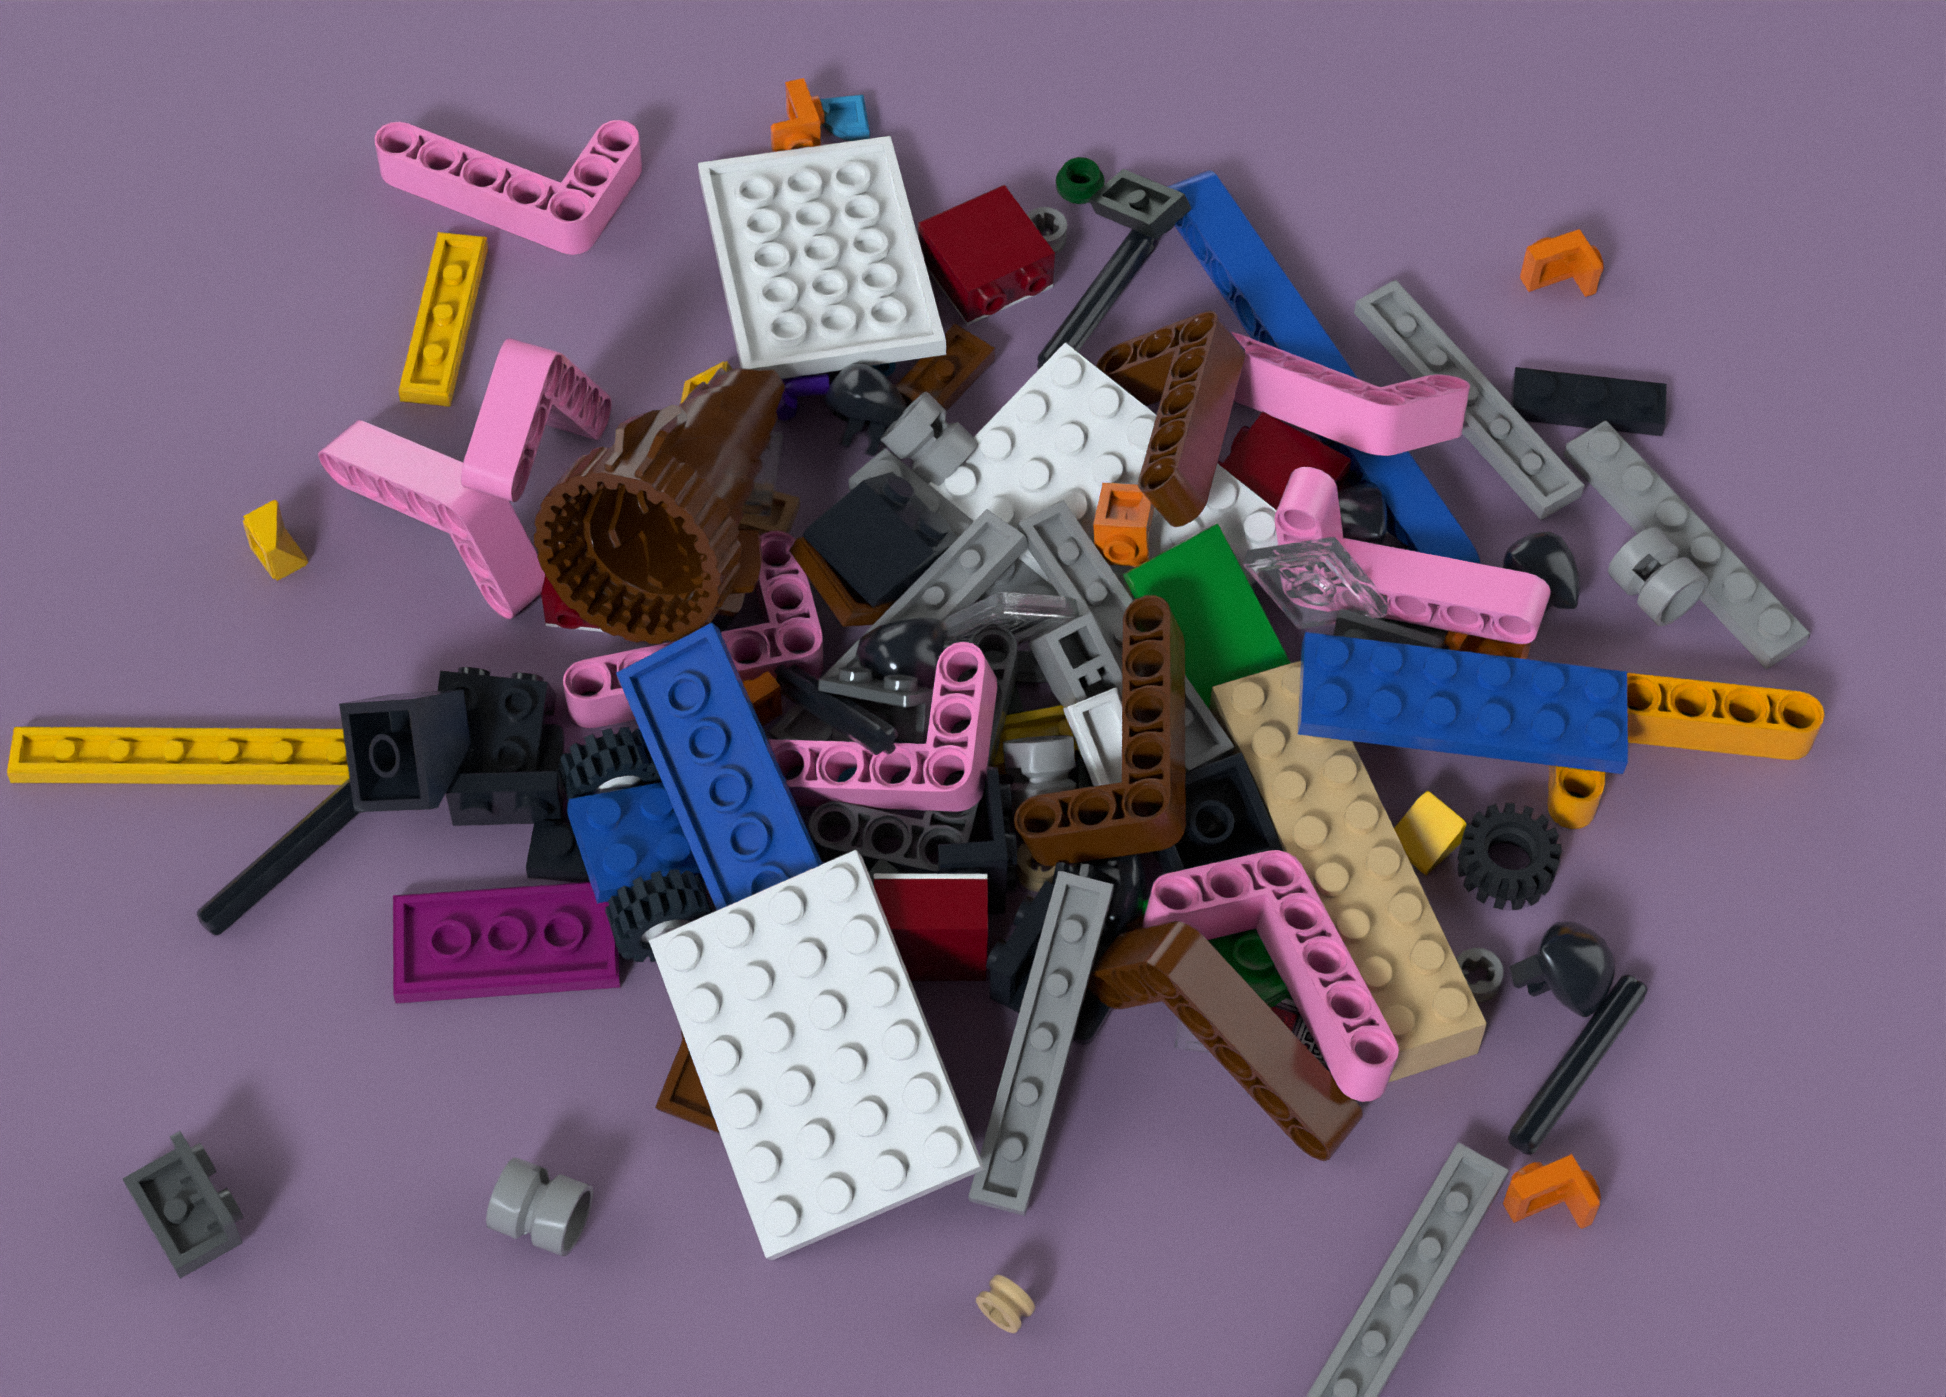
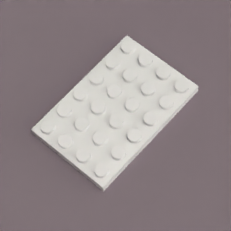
(820, 258)
(1066, 439)
(815, 1056)

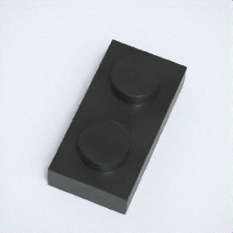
(1140, 204)

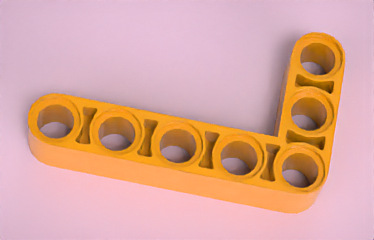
(1710, 729)

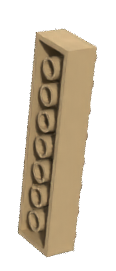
(1349, 849)

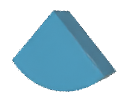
(846, 117)

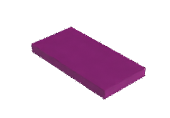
(501, 943)

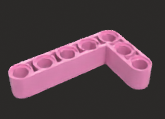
(548, 212)
(523, 395)
(1349, 409)
(430, 490)
(1419, 585)
(764, 643)
(927, 762)
(1279, 901)

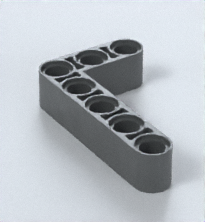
(921, 836)

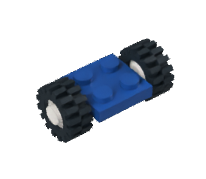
(631, 840)

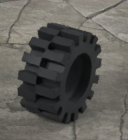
(1515, 830)

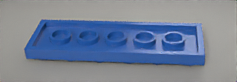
(1463, 703)
(718, 767)

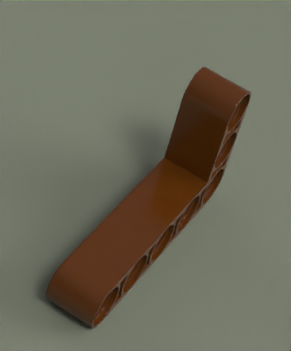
(1195, 377)
(1150, 738)
(1234, 1024)

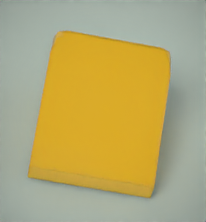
(1429, 832)

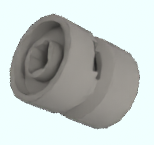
(929, 440)
(1652, 570)
(1038, 766)
(545, 1208)

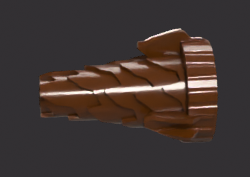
(649, 527)

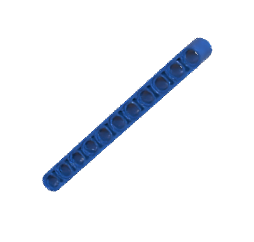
(1280, 318)

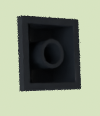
(880, 537)
(404, 748)
(1221, 818)

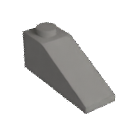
(1077, 661)

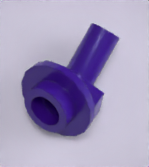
(797, 387)

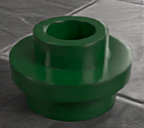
(1079, 180)

